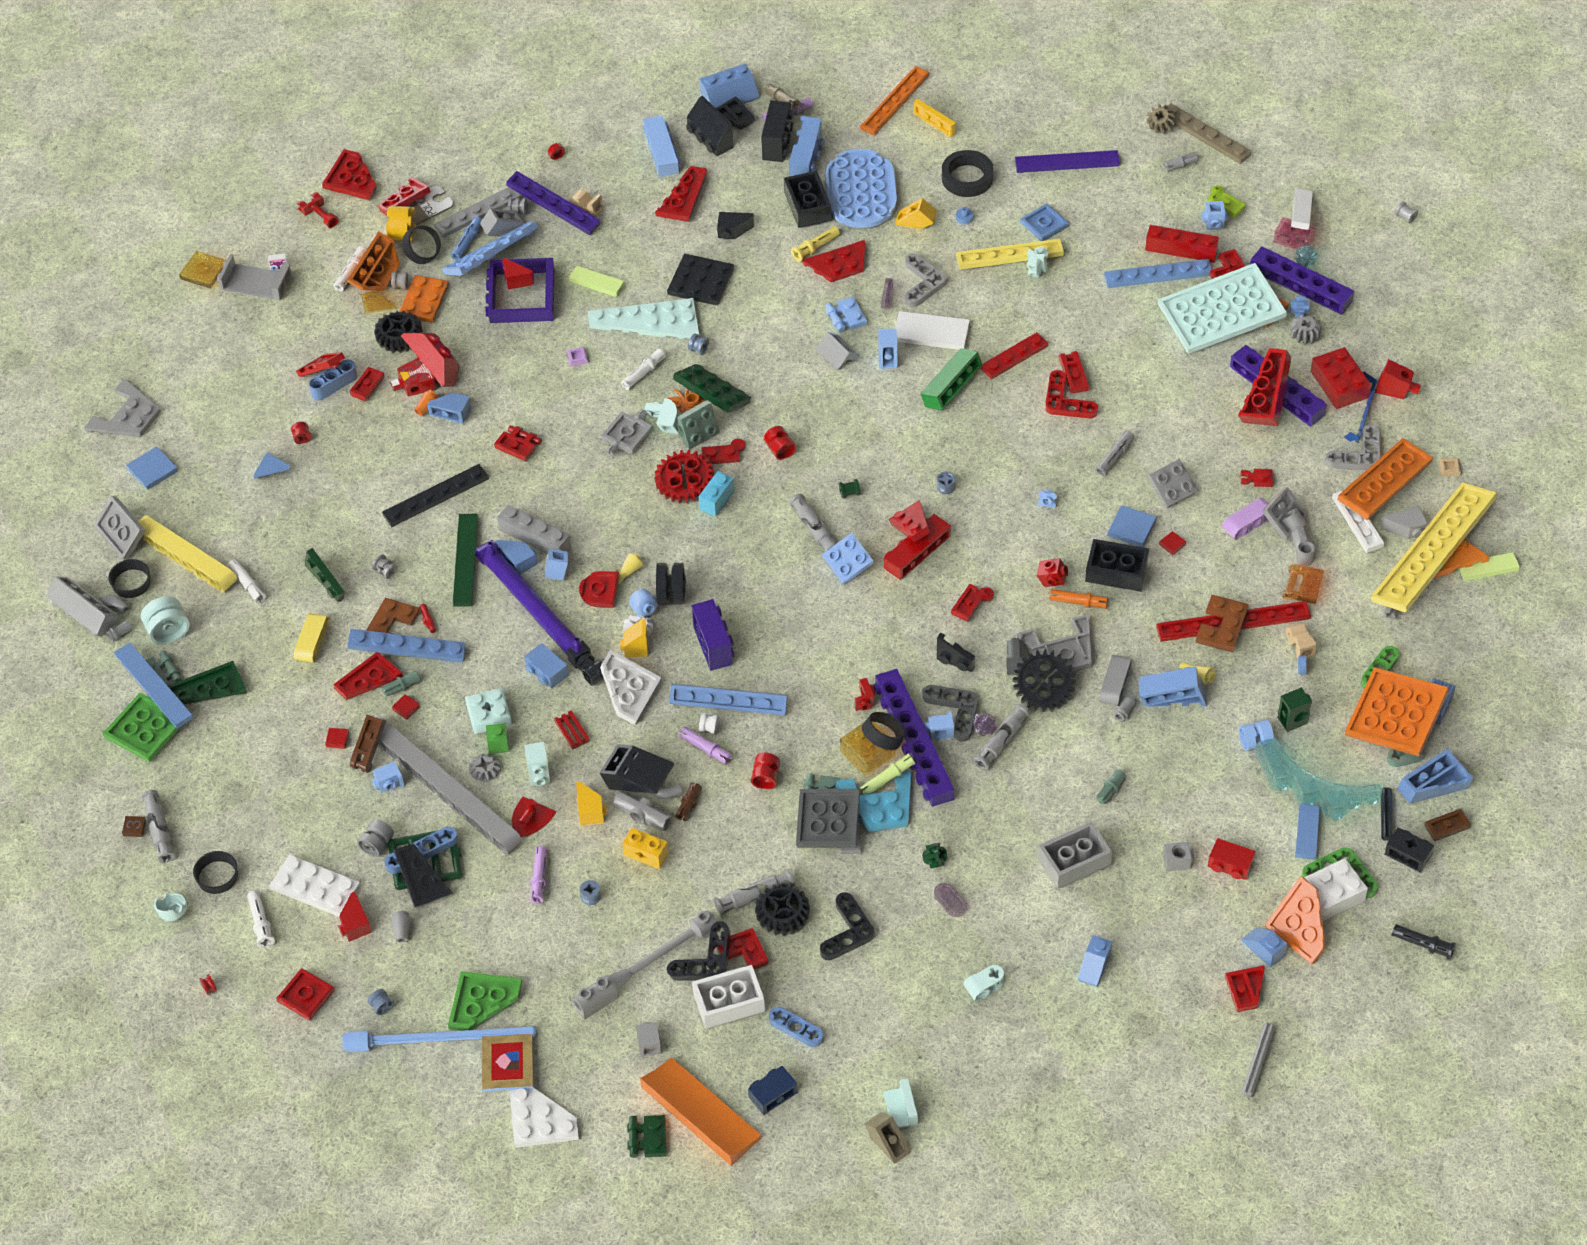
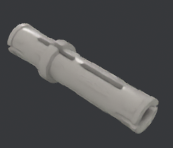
(1119, 447)

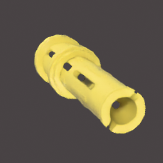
(809, 246)

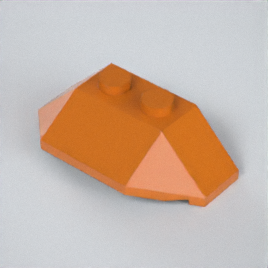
(376, 265)

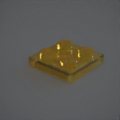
(202, 269)

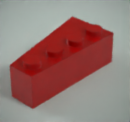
(1267, 395)

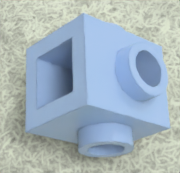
(1214, 215)

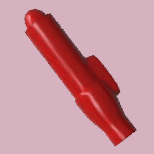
(427, 619)

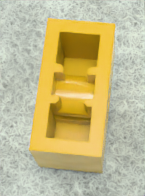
(645, 848)

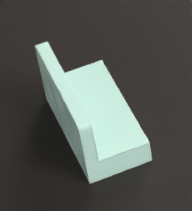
(901, 1105)

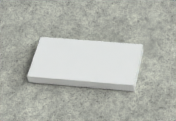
(932, 330)

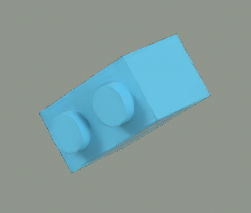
(716, 493)

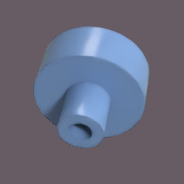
(964, 215)

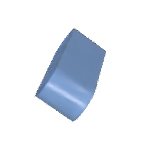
(332, 380)

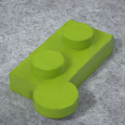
(1231, 204)

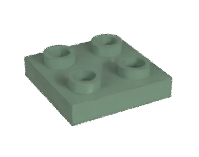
(697, 424)

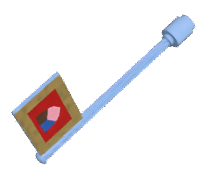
(505, 1052)

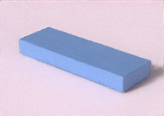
(1307, 831)

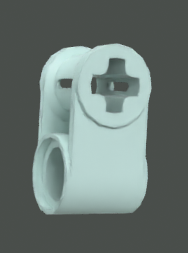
(985, 983)

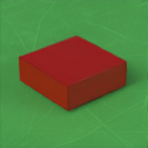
(1172, 543)
(405, 706)
(337, 738)

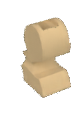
(585, 202)
(1304, 642)

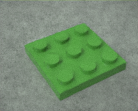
(141, 728)

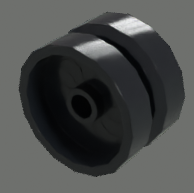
(670, 583)

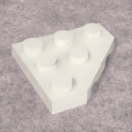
(628, 685)
(540, 1119)

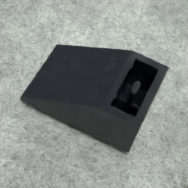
(635, 770)

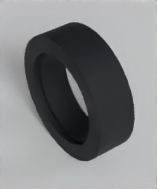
(972, 158)

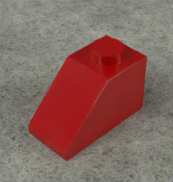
(353, 919)

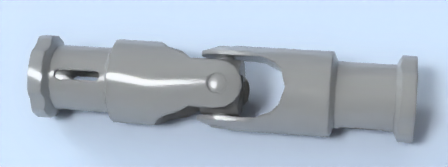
(809, 518)
(994, 746)
(158, 826)
(741, 897)

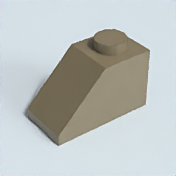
(887, 1136)

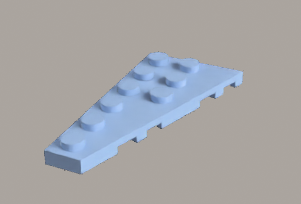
(489, 250)

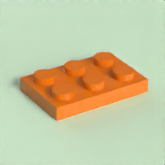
(425, 297)

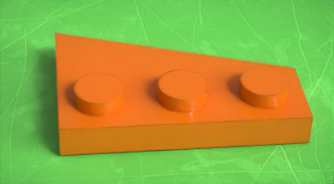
(1464, 555)

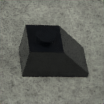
(734, 224)

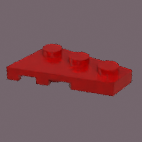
(367, 676)

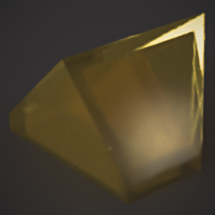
(375, 302)

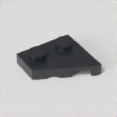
(736, 113)
(954, 654)

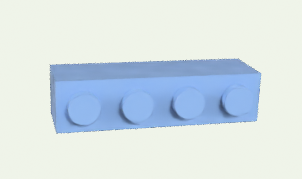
(661, 146)

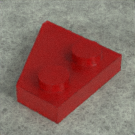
(1245, 987)

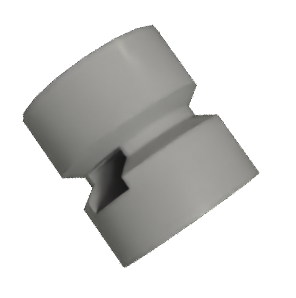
(375, 838)

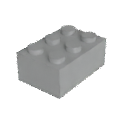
(1074, 855)

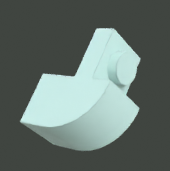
(666, 414)

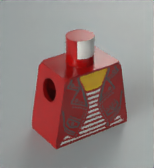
(414, 378)

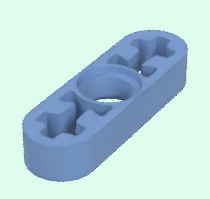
(811, 1029)

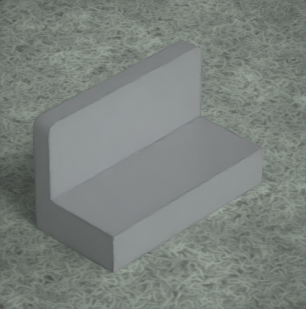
(836, 350)

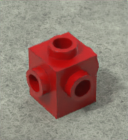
(1052, 572)

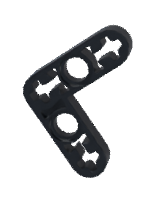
(853, 933)
(712, 959)

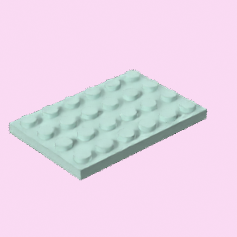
(1221, 308)

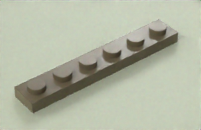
(1209, 135)

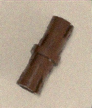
(688, 801)

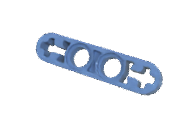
(427, 853)

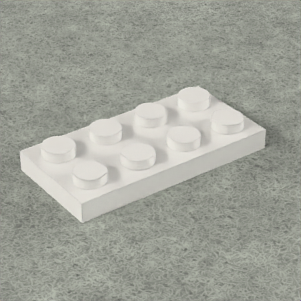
(314, 885)

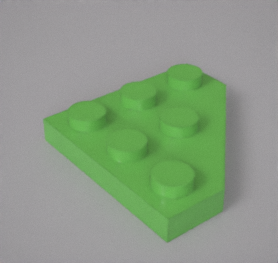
(481, 998)

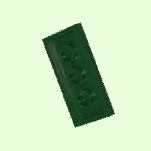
(712, 388)

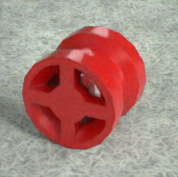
(301, 432)

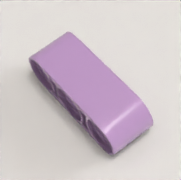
(1245, 519)

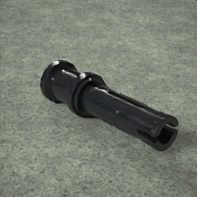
(1434, 944)

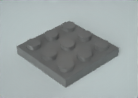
(828, 818)

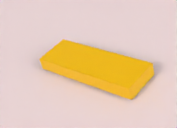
(934, 118)

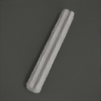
(1258, 1060)

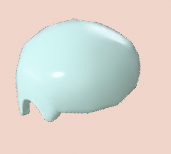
(171, 907)

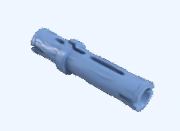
(469, 233)

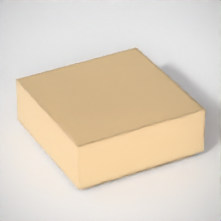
(1449, 467)

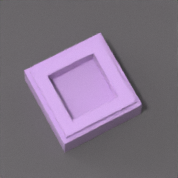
(577, 356)

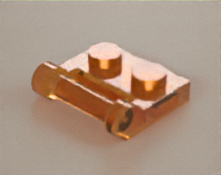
(1309, 585)

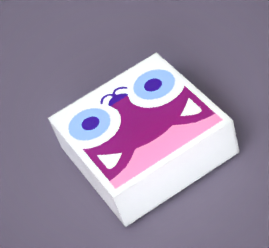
(276, 261)

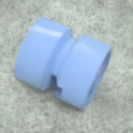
(1251, 734)

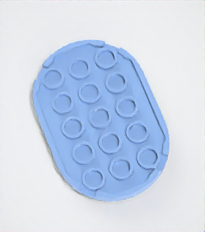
(861, 188)

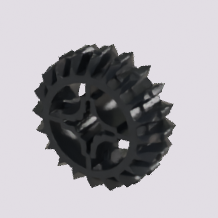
(392, 326)
(784, 915)

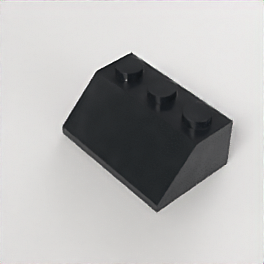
(710, 127)

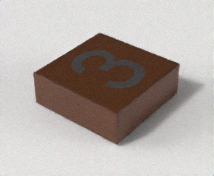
(134, 826)

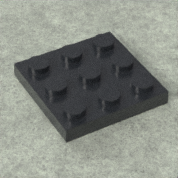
(700, 279)

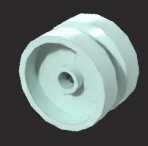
(165, 620)

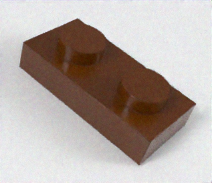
(1447, 825)

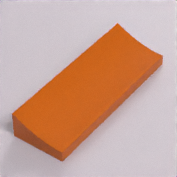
(700, 1110)

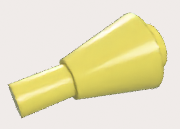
(632, 563)
(1206, 673)

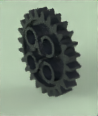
(1056, 692)

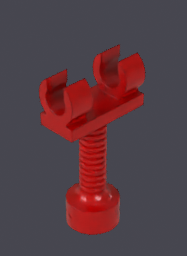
(330, 219)

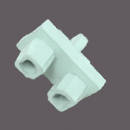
(1037, 261)

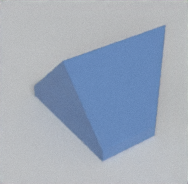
(270, 465)

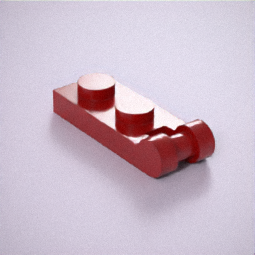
(1074, 372)

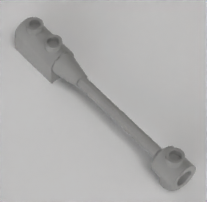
(606, 988)

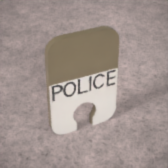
(427, 208)

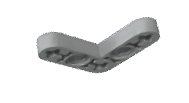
(928, 280)
(1361, 457)

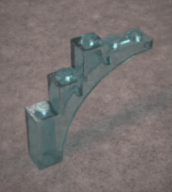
(1307, 788)

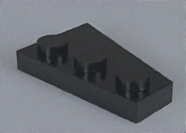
(419, 877)

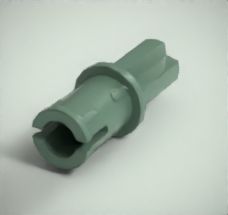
(401, 684)
(1111, 786)

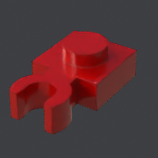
(1259, 477)

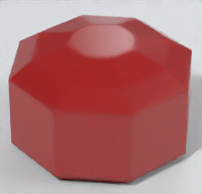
(556, 151)

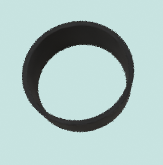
(409, 251)
(125, 565)
(880, 739)
(211, 857)

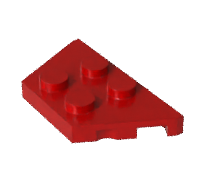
(838, 262)

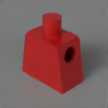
(1396, 381)

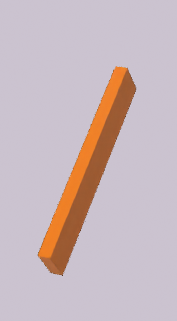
(894, 100)

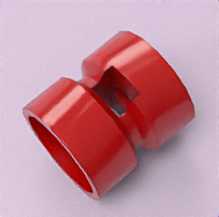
(779, 442)
(765, 771)

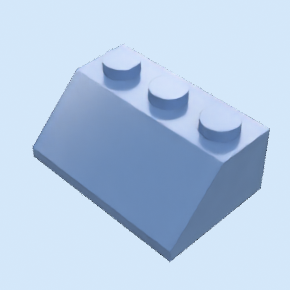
(729, 83)

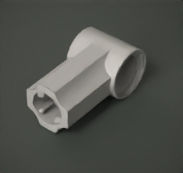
(1303, 546)

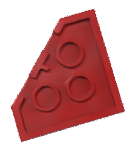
(350, 176)

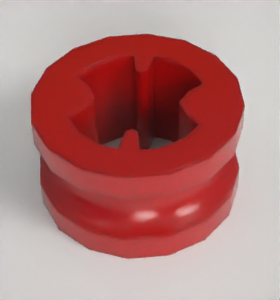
(208, 984)

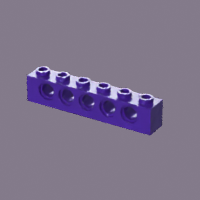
(1303, 280)
(1296, 398)

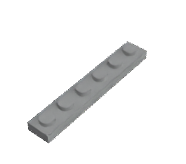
(464, 217)

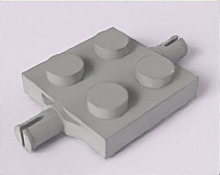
(627, 432)

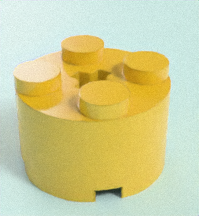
(399, 222)

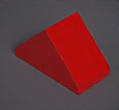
(517, 275)

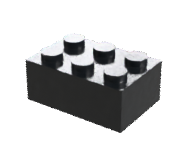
(777, 131)
(807, 199)
(1117, 565)

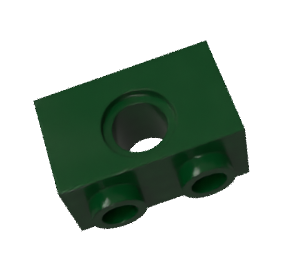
(1294, 709)

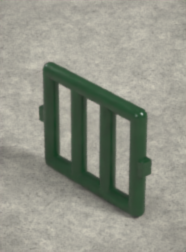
(455, 854)

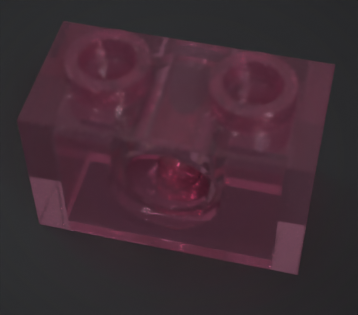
(1291, 236)

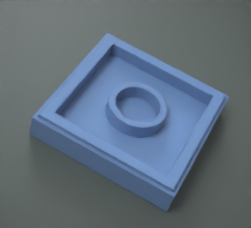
(1044, 222)
(151, 468)
(1132, 526)

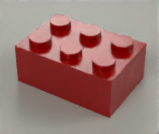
(1340, 378)

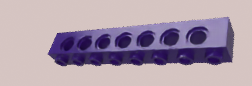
(894, 695)

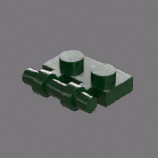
(654, 1136)

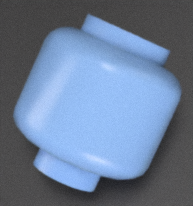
(643, 602)

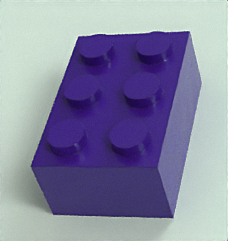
(712, 634)

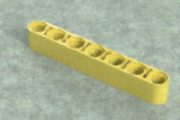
(187, 554)

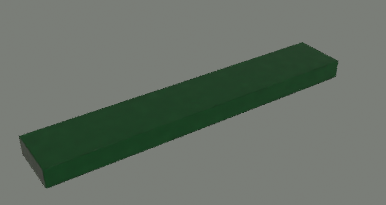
(465, 560)

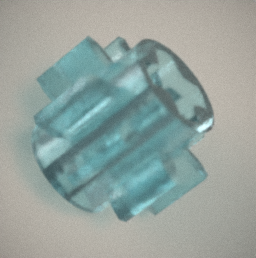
(1305, 255)

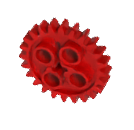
(671, 474)

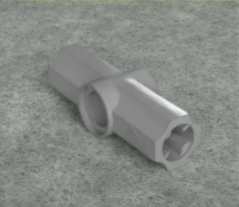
(642, 810)

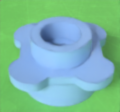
(1047, 494)

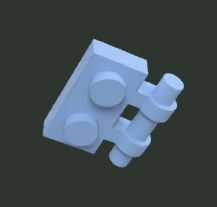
(850, 311)

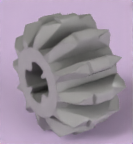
(1305, 329)

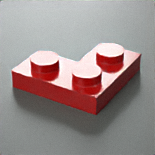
(1230, 260)
(748, 945)

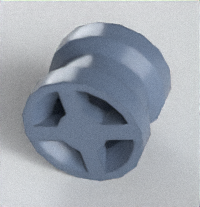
(698, 344)
(949, 480)
(593, 896)
(380, 1002)

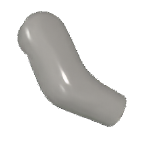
(114, 601)
(668, 792)

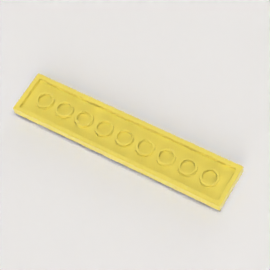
(1433, 547)

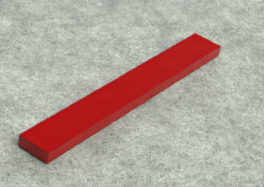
(1254, 618)

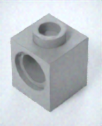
(1175, 863)
(648, 1039)

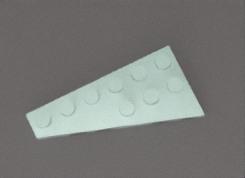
(656, 319)

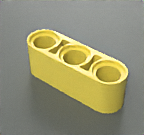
(310, 637)

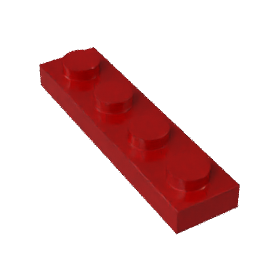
(1014, 355)

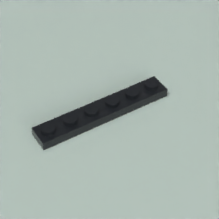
(435, 495)

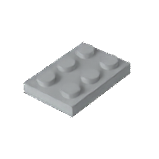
(119, 527)

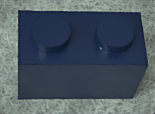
(772, 1090)

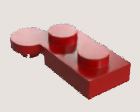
(724, 453)
(970, 601)

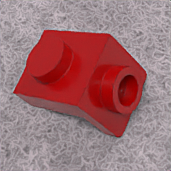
(867, 691)

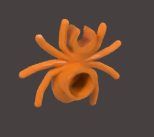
(686, 402)

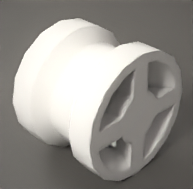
(708, 723)

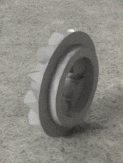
(477, 771)

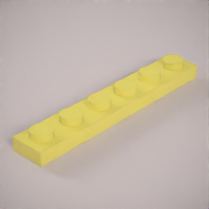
(1005, 254)

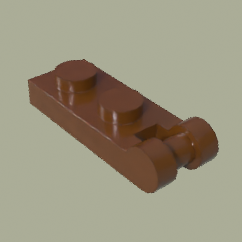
(367, 743)

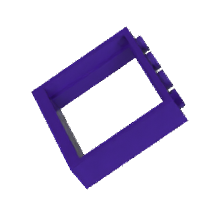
(537, 265)

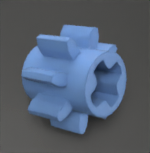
(1299, 306)

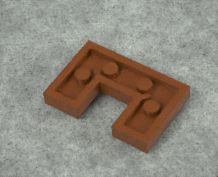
(392, 611)
(1233, 616)

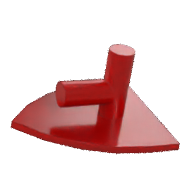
(530, 817)

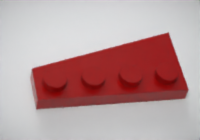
(683, 196)

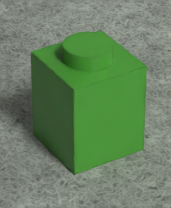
(497, 738)

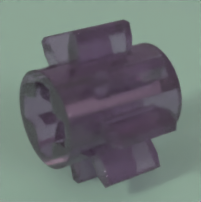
(984, 723)

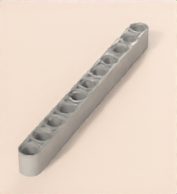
(448, 789)

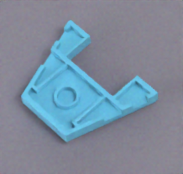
(883, 809)

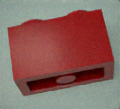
(1231, 859)

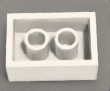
(1338, 888)
(728, 996)

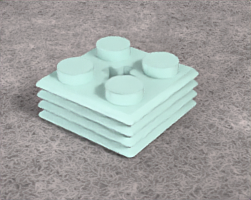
(490, 700)

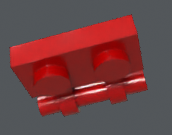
(515, 446)

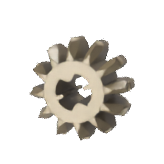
(1159, 113)

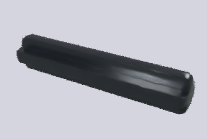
(1386, 814)

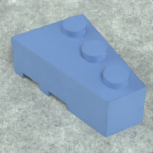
(808, 146)
(1172, 687)
(1435, 778)

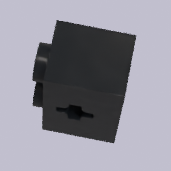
(1409, 849)

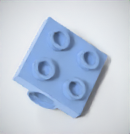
(847, 558)

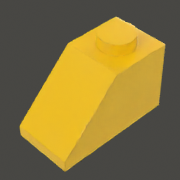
(916, 215)
(635, 640)
(589, 805)

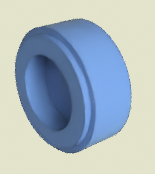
(1302, 665)

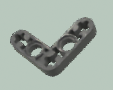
(963, 706)

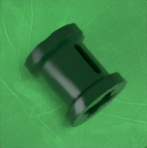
(849, 488)

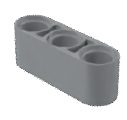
(1115, 680)

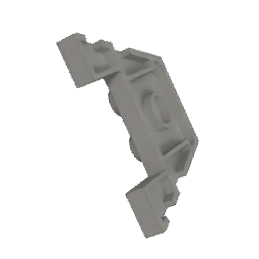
(131, 418)
(1074, 648)

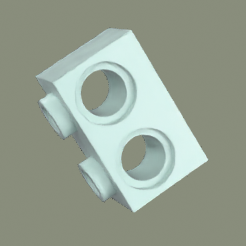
(537, 764)

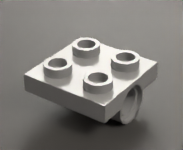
(1172, 483)
(1285, 513)

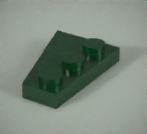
(323, 575)

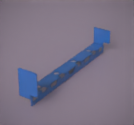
(1351, 436)

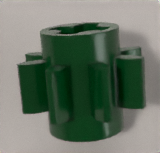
(934, 855)

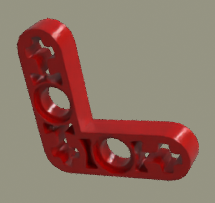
(1063, 403)

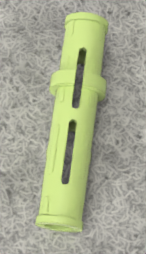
(887, 775)

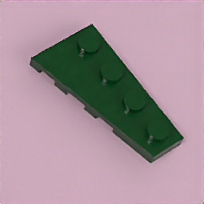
(210, 684)

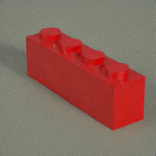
(1181, 243)
(910, 554)

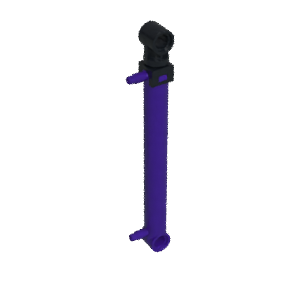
(577, 651)

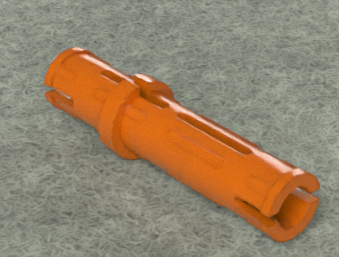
(1078, 598)

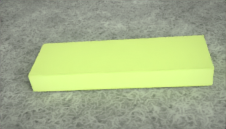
(596, 281)
(1497, 565)

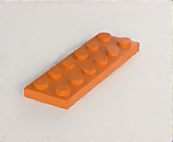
(1385, 478)

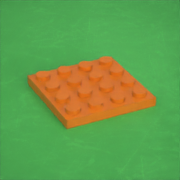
(1396, 711)

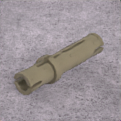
(779, 95)

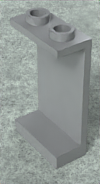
(253, 280)

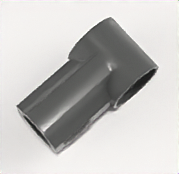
(1015, 652)

